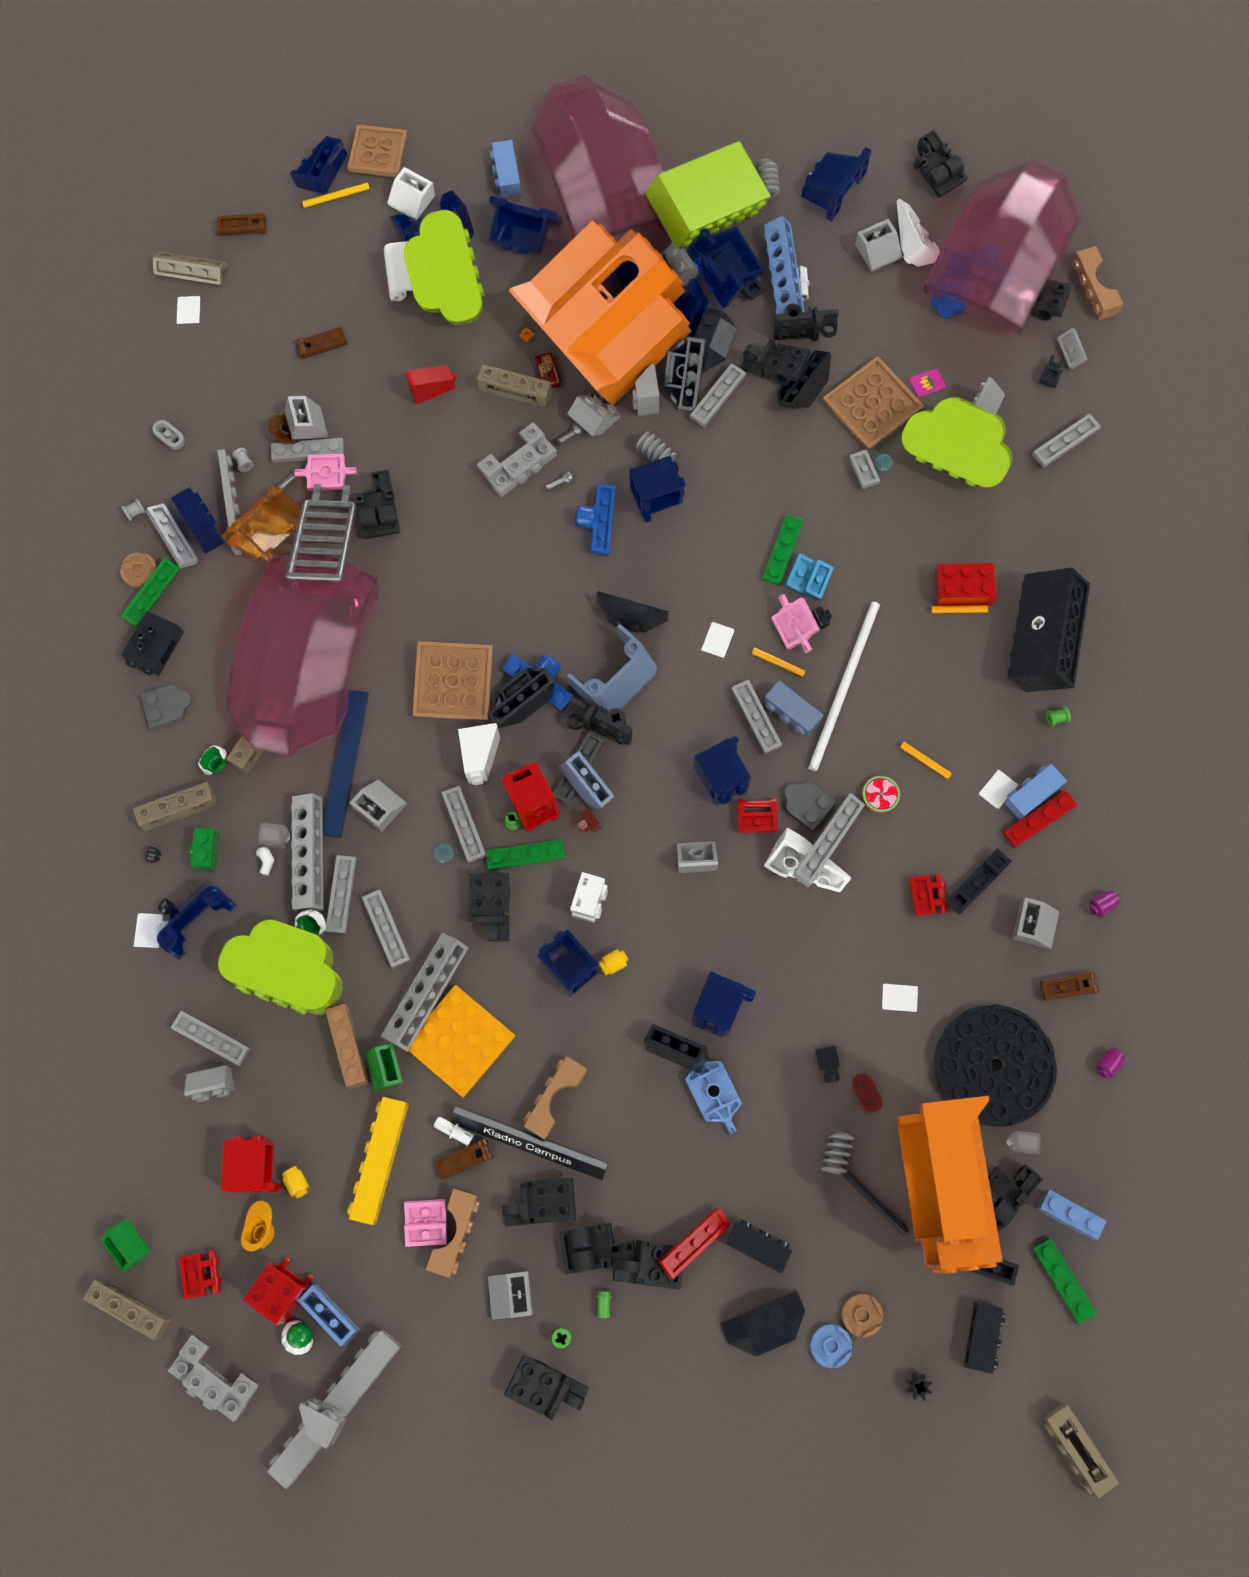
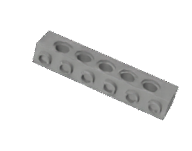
(313, 860)
(424, 992)

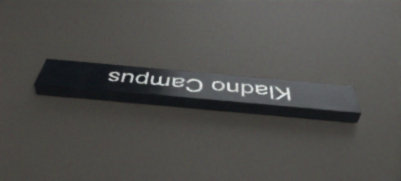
(529, 1143)

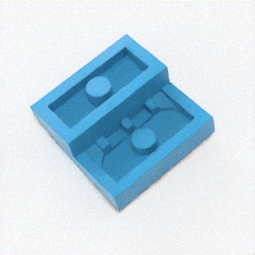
(809, 577)

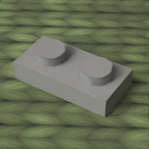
(1072, 348)
(864, 469)

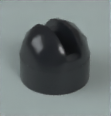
(152, 855)
(166, 907)

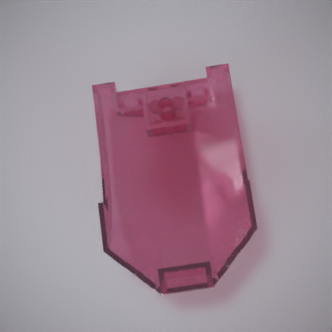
(597, 156)
(1007, 243)
(298, 655)

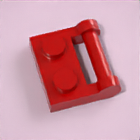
(757, 821)

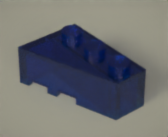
(321, 167)
(197, 519)

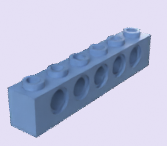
(783, 264)

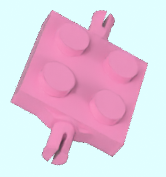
(326, 470)
(795, 623)

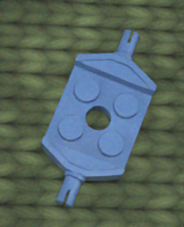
(715, 1108)

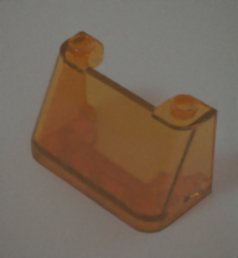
(264, 525)

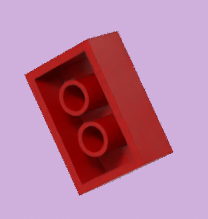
(965, 584)

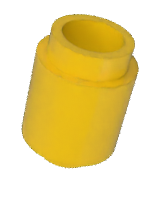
(613, 962)
(295, 1182)

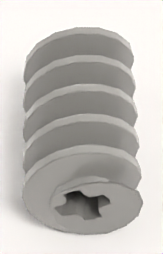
(769, 175)
(652, 448)
(837, 1153)

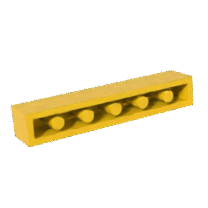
(378, 1161)

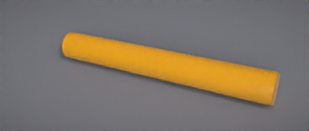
(960, 609)
(779, 662)
(927, 761)

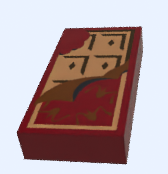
(547, 369)

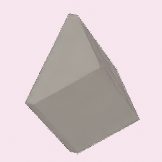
(697, 857)

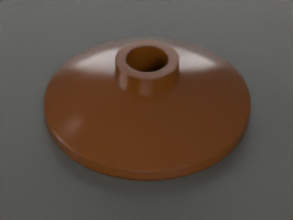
(280, 429)

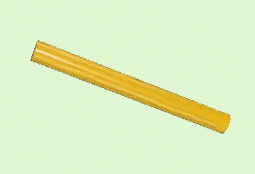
(335, 195)

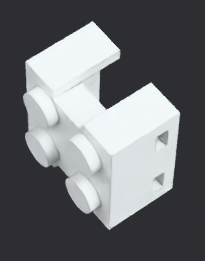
(588, 898)

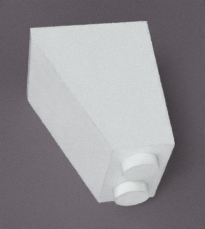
(478, 751)

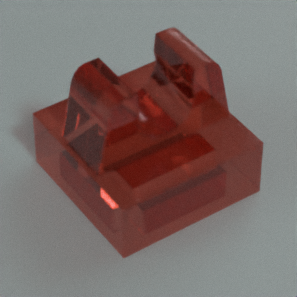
(589, 822)

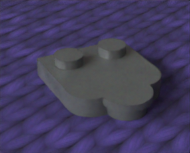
(165, 706)
(808, 804)

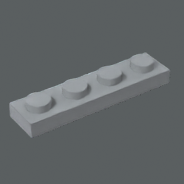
(717, 395)
(1066, 440)
(299, 451)
(172, 535)
(756, 717)
(464, 824)
(341, 894)
(386, 929)
(210, 1038)

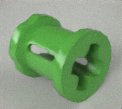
(1058, 716)
(559, 1344)

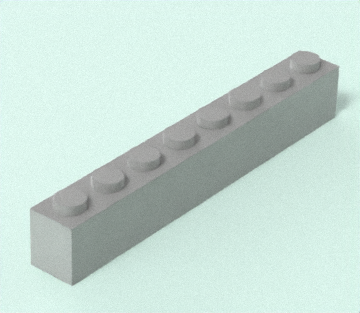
(341, 1396)

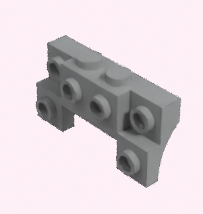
(519, 465)
(210, 1385)

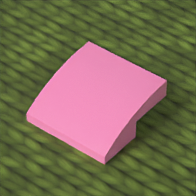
(425, 1222)

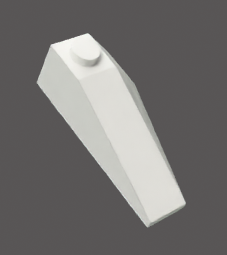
(913, 238)
(790, 852)

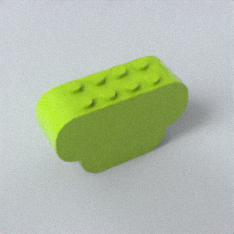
(443, 269)
(960, 440)
(283, 966)

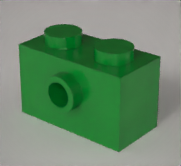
(204, 850)
(383, 1067)
(125, 1246)

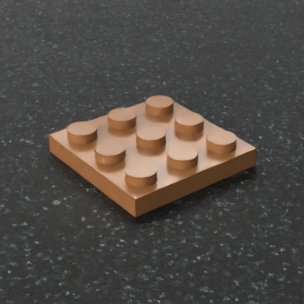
(377, 150)

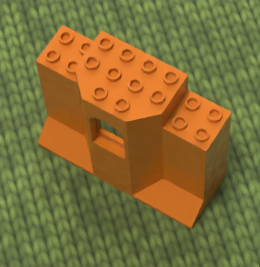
(611, 337)
(949, 1185)

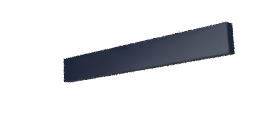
(345, 764)

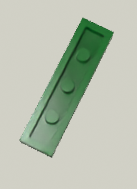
(782, 550)
(150, 592)
(525, 855)
(1064, 1281)

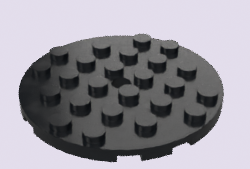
(1002, 1035)

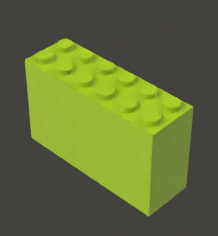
(707, 194)

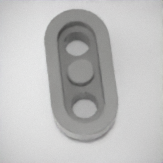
(169, 436)

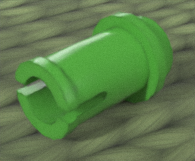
(512, 825)
(603, 1304)

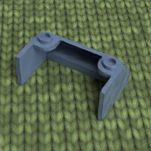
(624, 683)

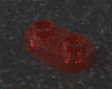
(867, 1092)

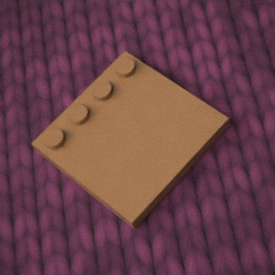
(873, 403)
(453, 681)

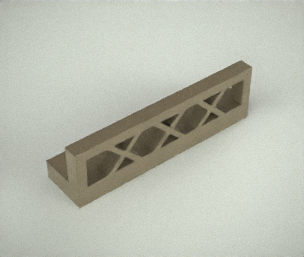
(189, 267)

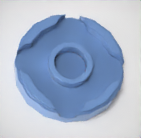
(831, 1346)

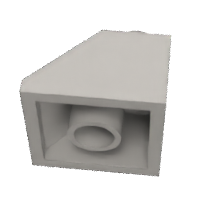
(646, 393)

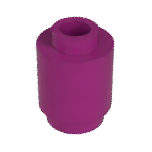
(1104, 903)
(1110, 1063)

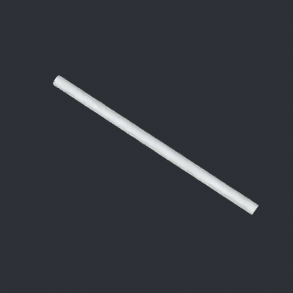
(844, 686)

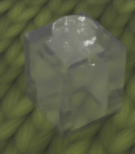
(273, 835)
(1024, 1142)

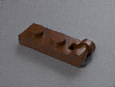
(241, 224)
(321, 342)
(1068, 986)
(463, 1159)

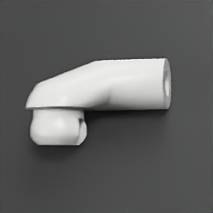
(267, 860)

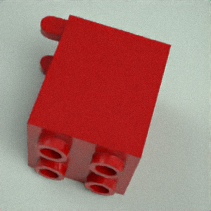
(531, 796)
(248, 1165)
(277, 1292)

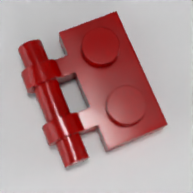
(922, 895)
(193, 1274)

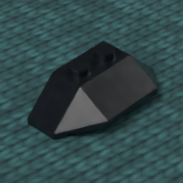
(719, 335)
(684, 372)
(810, 383)
(630, 614)
(521, 696)
(766, 1325)

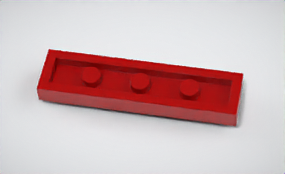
(1040, 819)
(694, 1243)

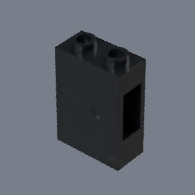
(152, 644)

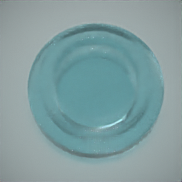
(883, 462)
(443, 853)

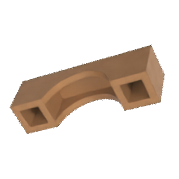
(1105, 301)
(346, 1046)
(568, 1075)
(444, 1260)

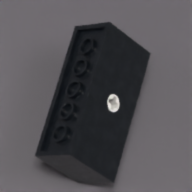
(1049, 630)

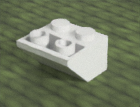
(411, 193)

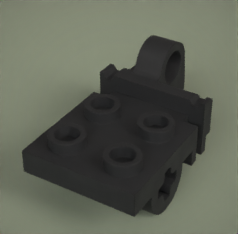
(938, 165)
(1052, 300)
(800, 324)
(780, 362)
(377, 507)
(611, 724)
(489, 900)
(1008, 1192)
(542, 1203)
(591, 1248)
(645, 1267)
(542, 1389)

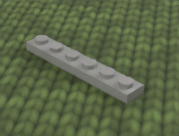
(230, 493)
(828, 840)

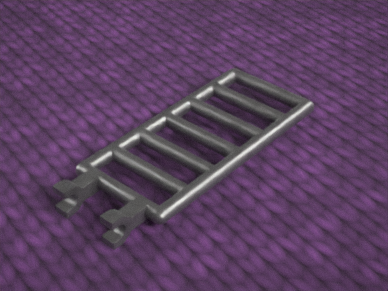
(303, 526)

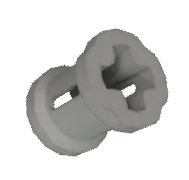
(242, 460)
(133, 509)

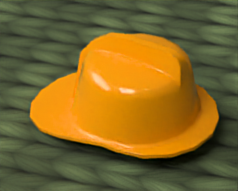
(258, 1229)

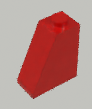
(430, 382)

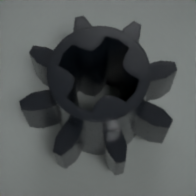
(822, 617)
(925, 1384)

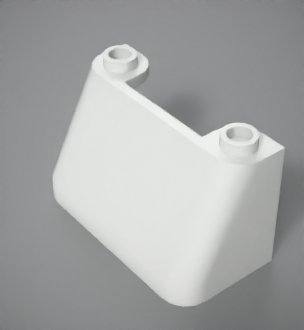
(396, 271)

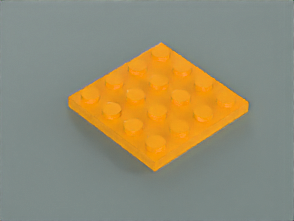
(460, 1041)

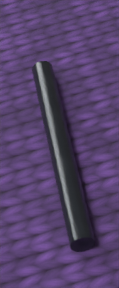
(876, 1202)

